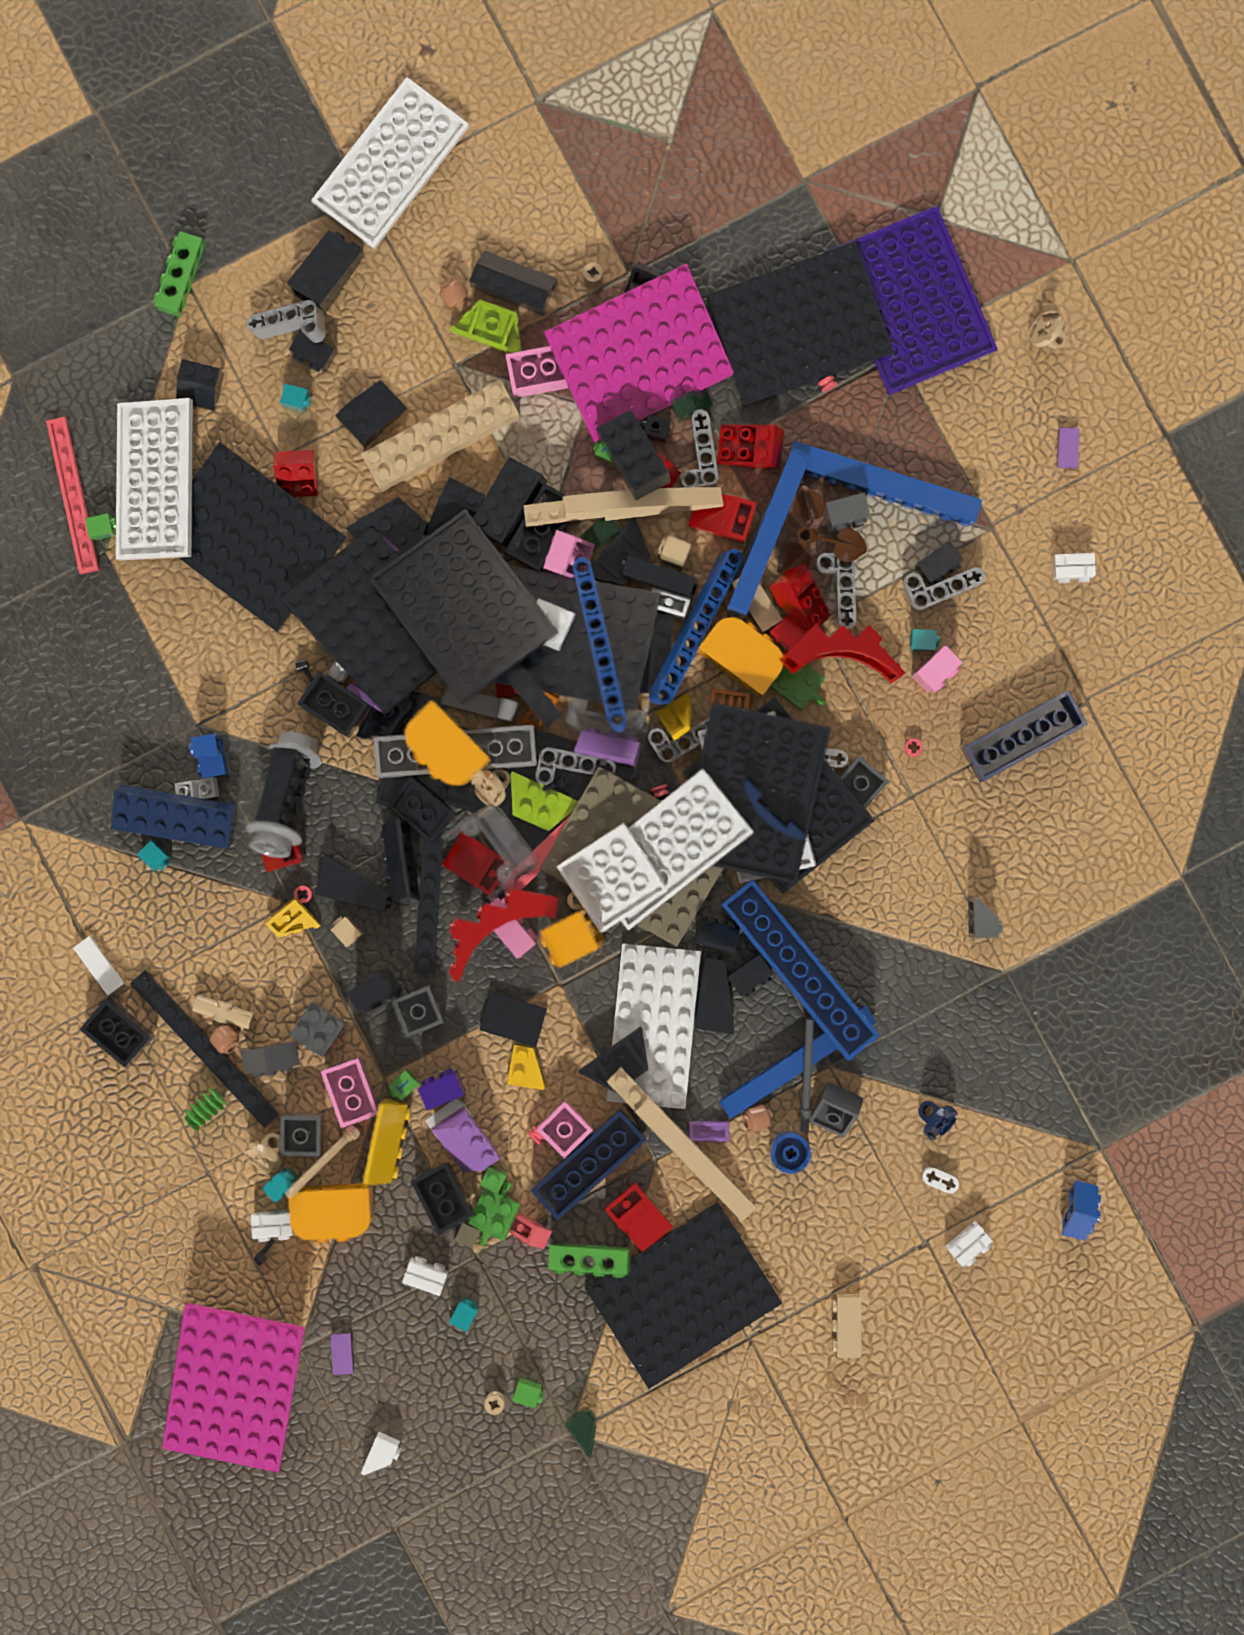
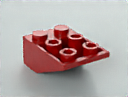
(750, 446)
(729, 521)
(800, 597)
(474, 863)
(638, 1216)

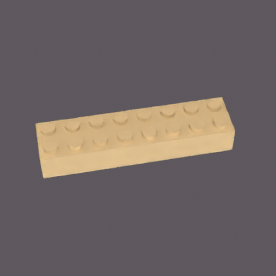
(440, 435)

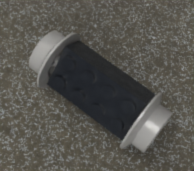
(284, 787)

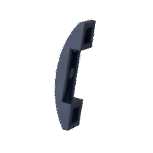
(790, 829)

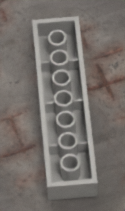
(504, 746)

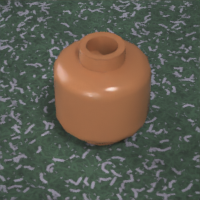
(453, 293)
(224, 1038)
(757, 1117)

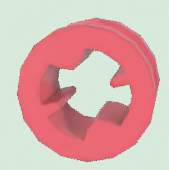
(828, 383)
(909, 751)
(660, 791)
(302, 888)
(535, 1135)

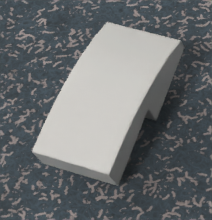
(202, 788)

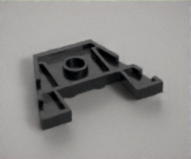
(396, 522)

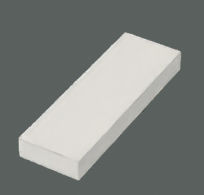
(99, 965)

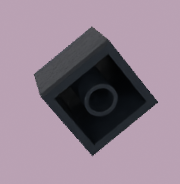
(326, 270)

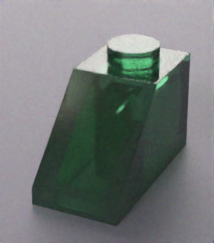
(688, 403)
(600, 533)
(583, 1428)

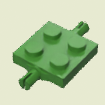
(799, 687)
(495, 1214)

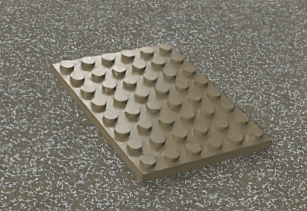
(602, 808)

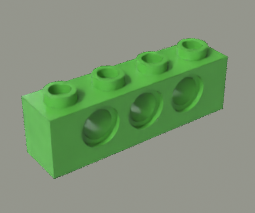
(175, 304)
(620, 1255)

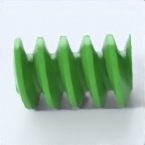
(204, 1109)

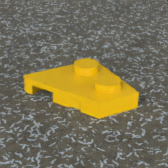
(677, 716)
(291, 919)
(525, 1069)

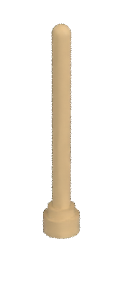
(350, 1133)

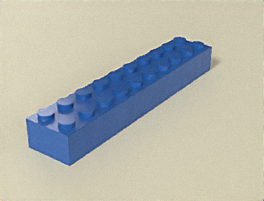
(800, 970)

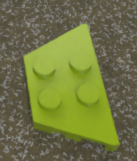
(490, 326)
(539, 807)

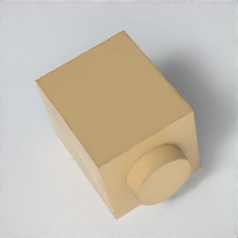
(346, 931)

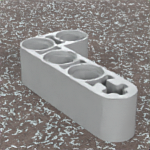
(293, 317)
(700, 450)
(945, 586)
(849, 592)
(483, 705)
(674, 745)
(576, 767)

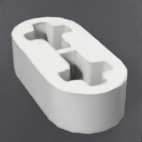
(834, 752)
(938, 1184)

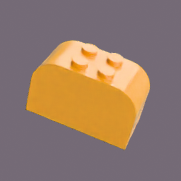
(743, 654)
(444, 747)
(571, 938)
(332, 1211)

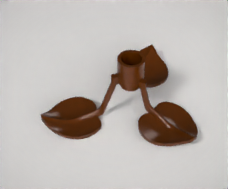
(810, 506)

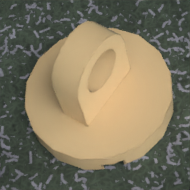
(1047, 329)
(489, 787)
(264, 1156)

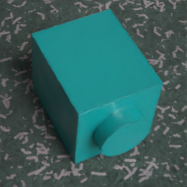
(295, 398)
(923, 640)
(154, 856)
(464, 1314)

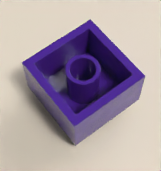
(441, 1089)

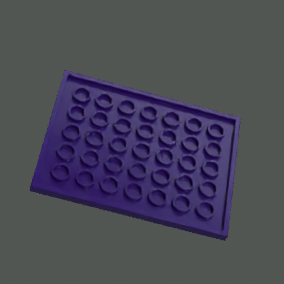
(922, 301)

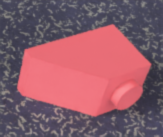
(530, 1231)

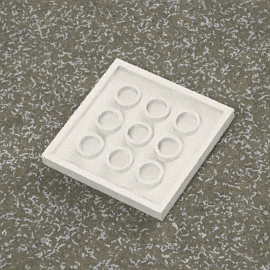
(612, 878)

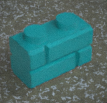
(280, 1184)

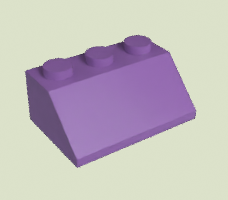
(608, 747)
(466, 1141)

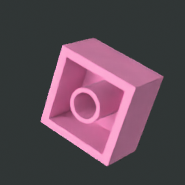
(565, 551)
(939, 667)
(564, 1128)

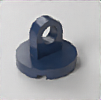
(939, 1121)

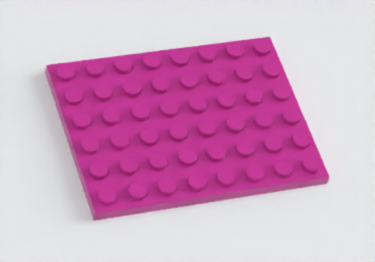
(639, 350)
(233, 1387)

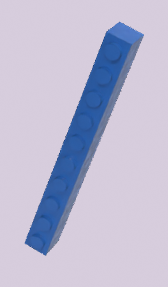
(890, 486)

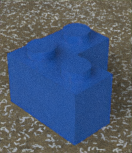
(211, 755)
(1082, 1210)

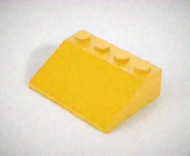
(386, 1142)

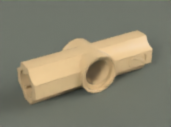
(223, 1011)

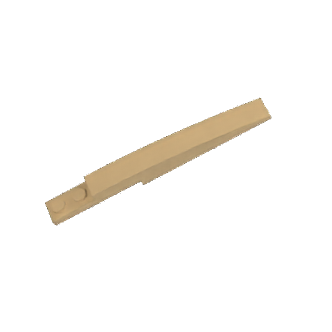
(622, 505)
(681, 1144)

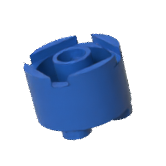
(796, 1161)

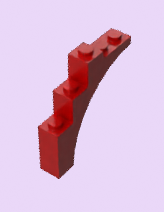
(841, 643)
(470, 934)

